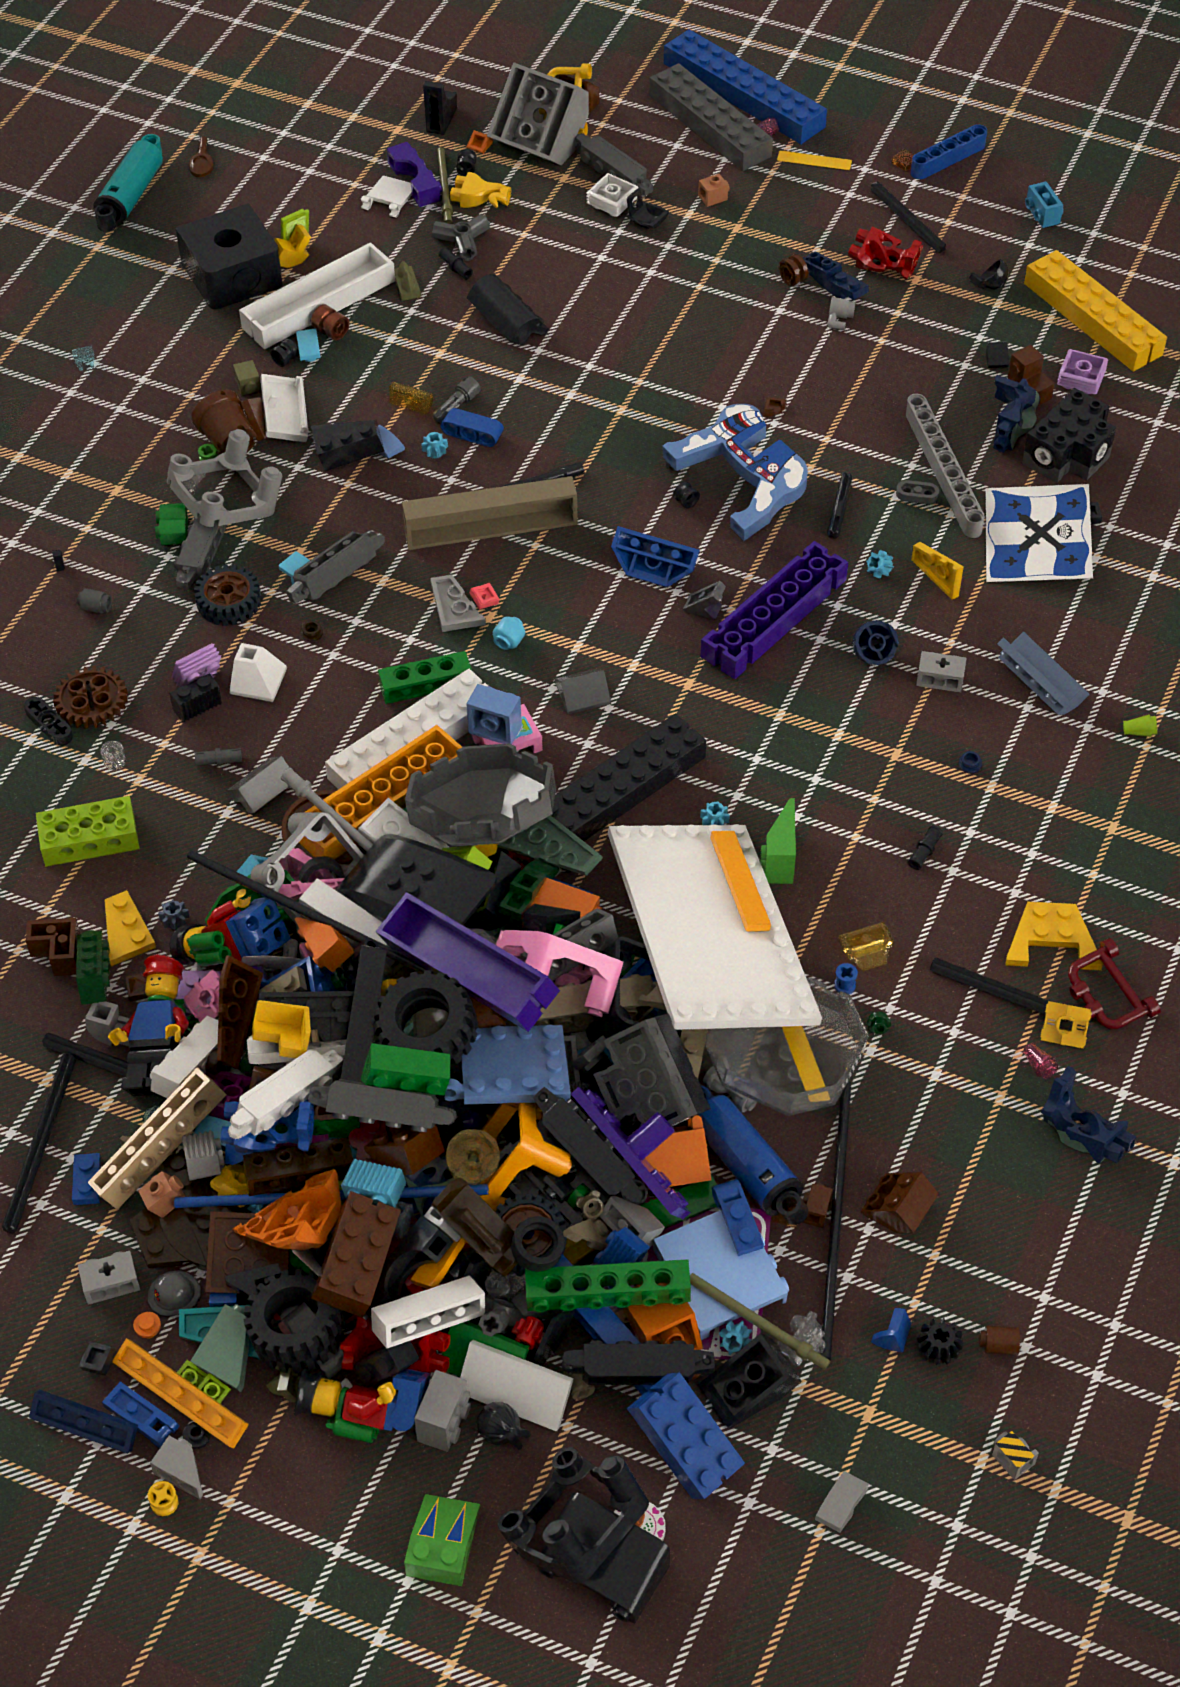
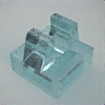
(83, 354)

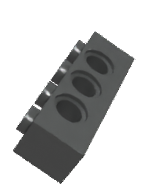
(591, 931)

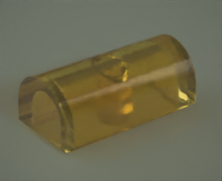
(410, 397)

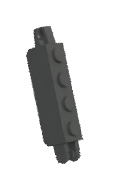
(608, 159)
(197, 552)
(334, 565)
(381, 1104)

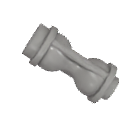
(713, 1083)

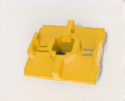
(1073, 1037)
(230, 1181)

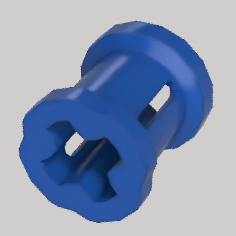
(845, 977)

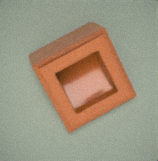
(479, 142)

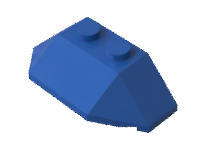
(653, 557)

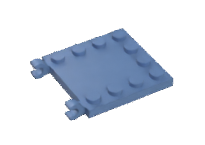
(512, 1066)

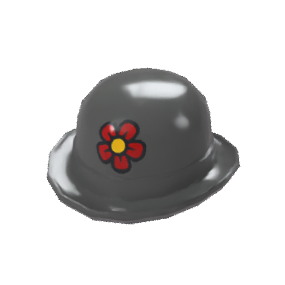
(173, 1292)

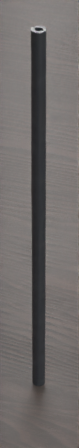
(297, 907)
(836, 1215)

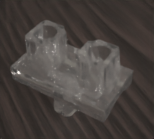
(807, 1330)

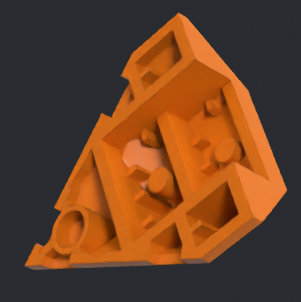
(298, 1218)

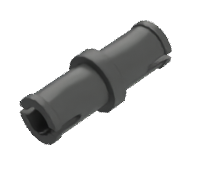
(218, 756)

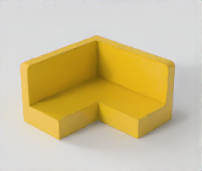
(283, 1025)

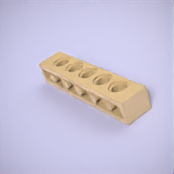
(156, 1138)

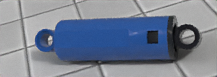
(752, 1160)

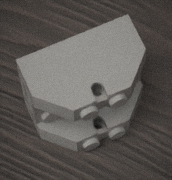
(526, 93)

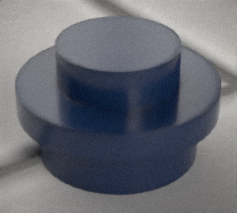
(970, 762)

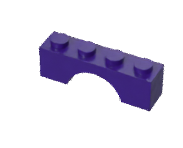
(405, 160)

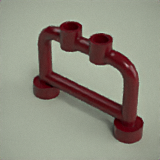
(1107, 951)

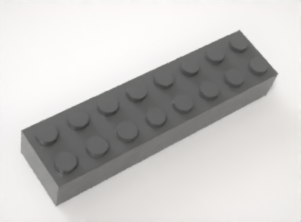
(711, 117)

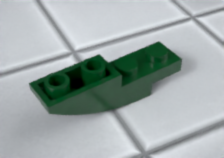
(525, 888)

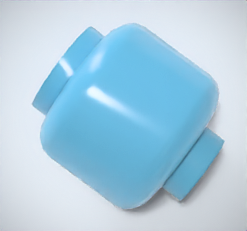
(508, 633)

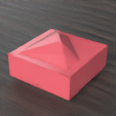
(484, 596)

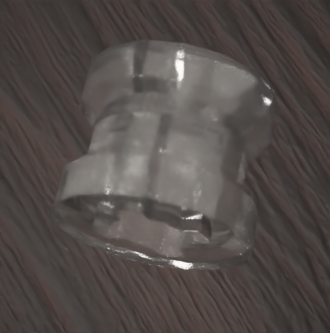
(116, 760)

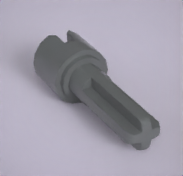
(464, 392)

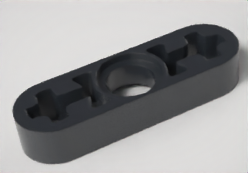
(48, 729)

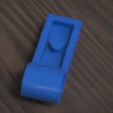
(737, 1216)

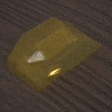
(868, 945)

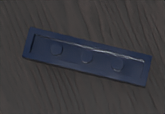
(83, 1421)

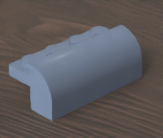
(1042, 674)

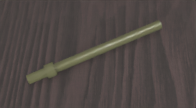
(446, 208)
(803, 1349)

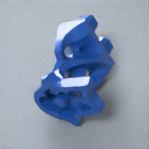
(299, 1126)

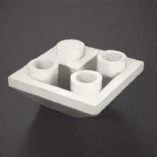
(256, 673)

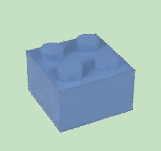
(494, 714)

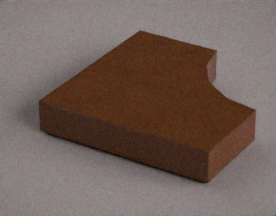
(255, 414)

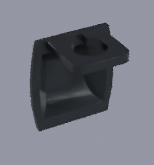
(645, 213)

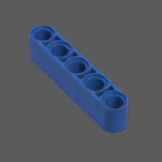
(948, 151)

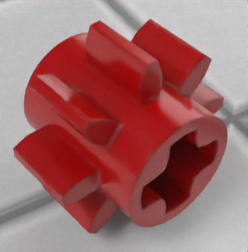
(529, 1331)

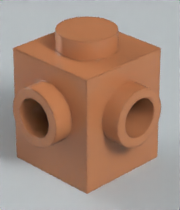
(713, 190)
(161, 1192)

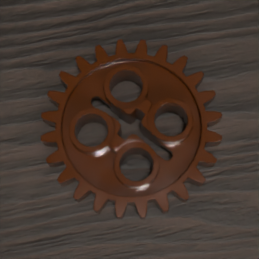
(73, 701)

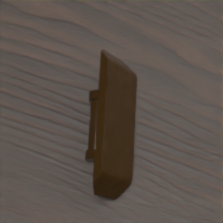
(477, 1225)

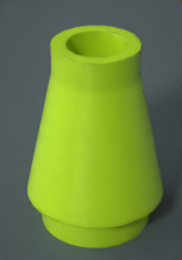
(1141, 726)

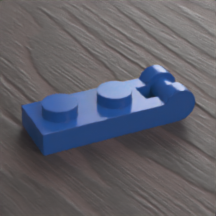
(135, 1409)

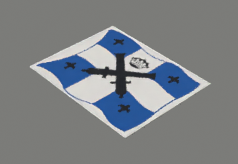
(1038, 533)

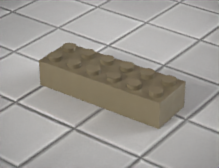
(569, 1009)

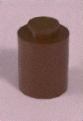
(1000, 1340)

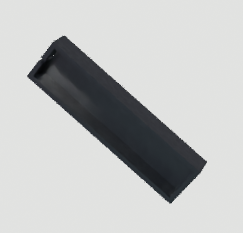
(629, 777)

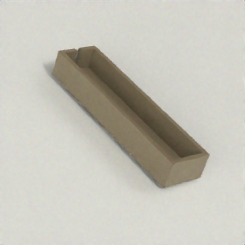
(490, 513)

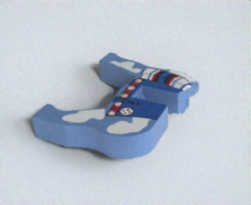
(775, 472)

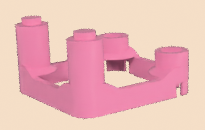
(545, 947)

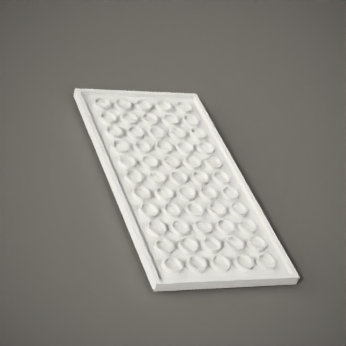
(695, 938)

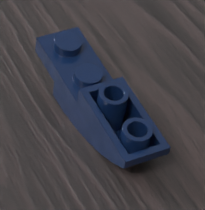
(830, 277)

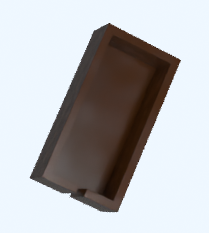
(356, 1254)

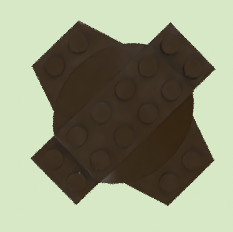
(184, 1231)

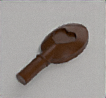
(201, 163)

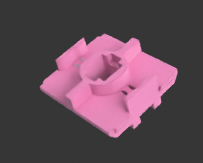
(198, 996)

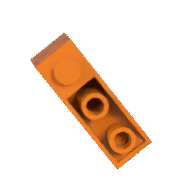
(325, 942)

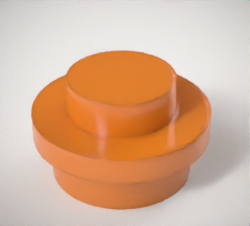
(147, 1325)

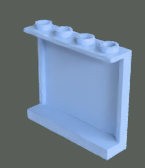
(713, 1257)

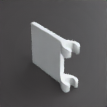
(390, 192)

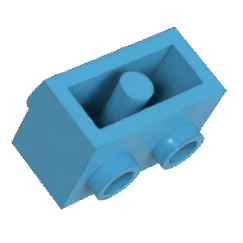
(1044, 204)

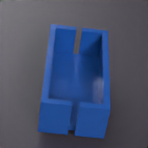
(686, 1435)

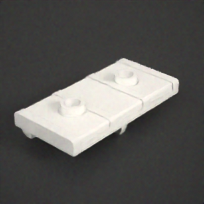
(284, 407)

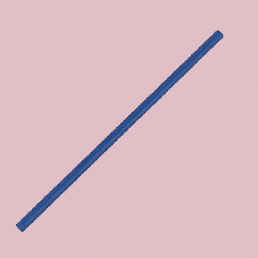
(268, 1198)

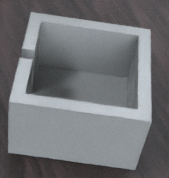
(442, 1411)

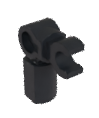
(350, 966)

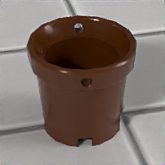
(218, 416)

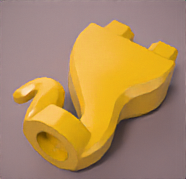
(474, 191)

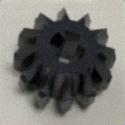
(940, 1341)

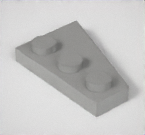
(453, 606)

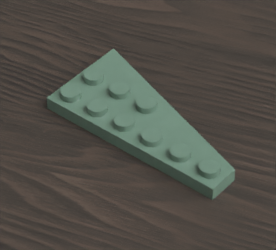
(555, 845)

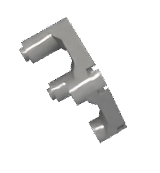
(211, 506)
(314, 827)

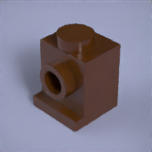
(818, 1204)

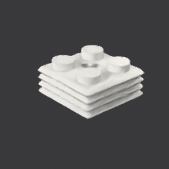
(610, 194)

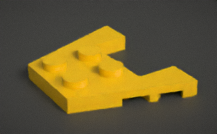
(1051, 927)

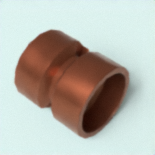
(330, 322)

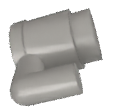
(842, 309)

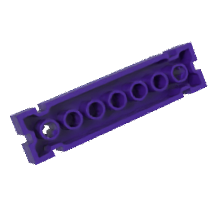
(774, 610)

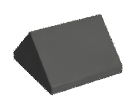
(583, 690)

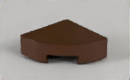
(774, 406)

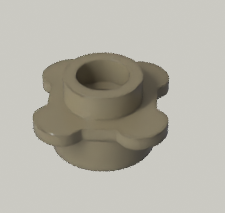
(593, 1211)

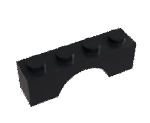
(420, 1246)

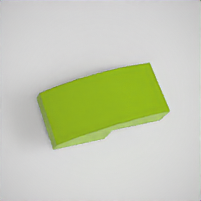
(206, 1383)

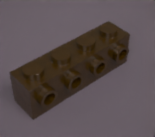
(291, 1167)

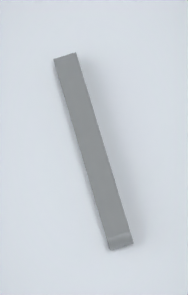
(945, 466)

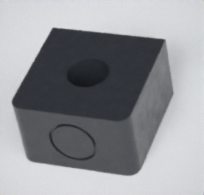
(230, 256)

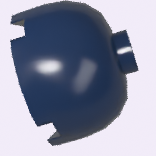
(875, 642)

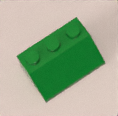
(407, 1069)

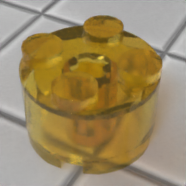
(473, 1143)

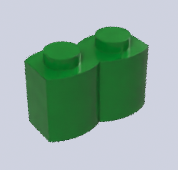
(172, 523)

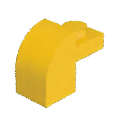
(293, 251)

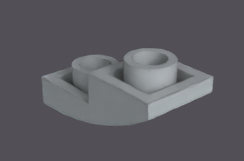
(841, 1501)

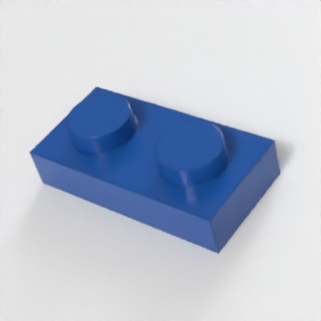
(84, 1168)

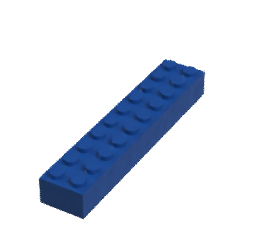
(747, 86)

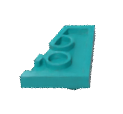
(196, 1323)

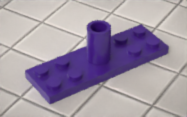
(637, 1148)

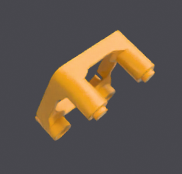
(528, 1152)

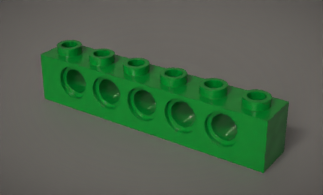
(617, 1275)

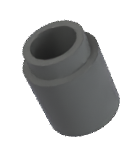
(94, 601)

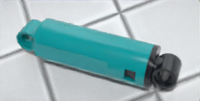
(128, 182)

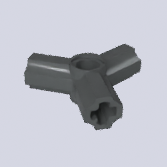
(462, 234)
(499, 1316)

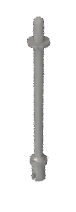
(303, 789)

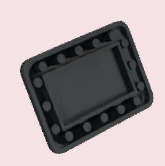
(428, 873)

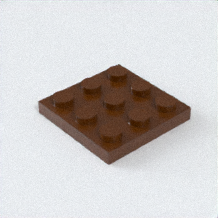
(236, 1253)

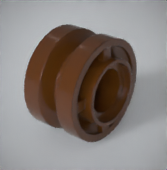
(793, 270)

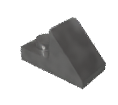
(706, 601)

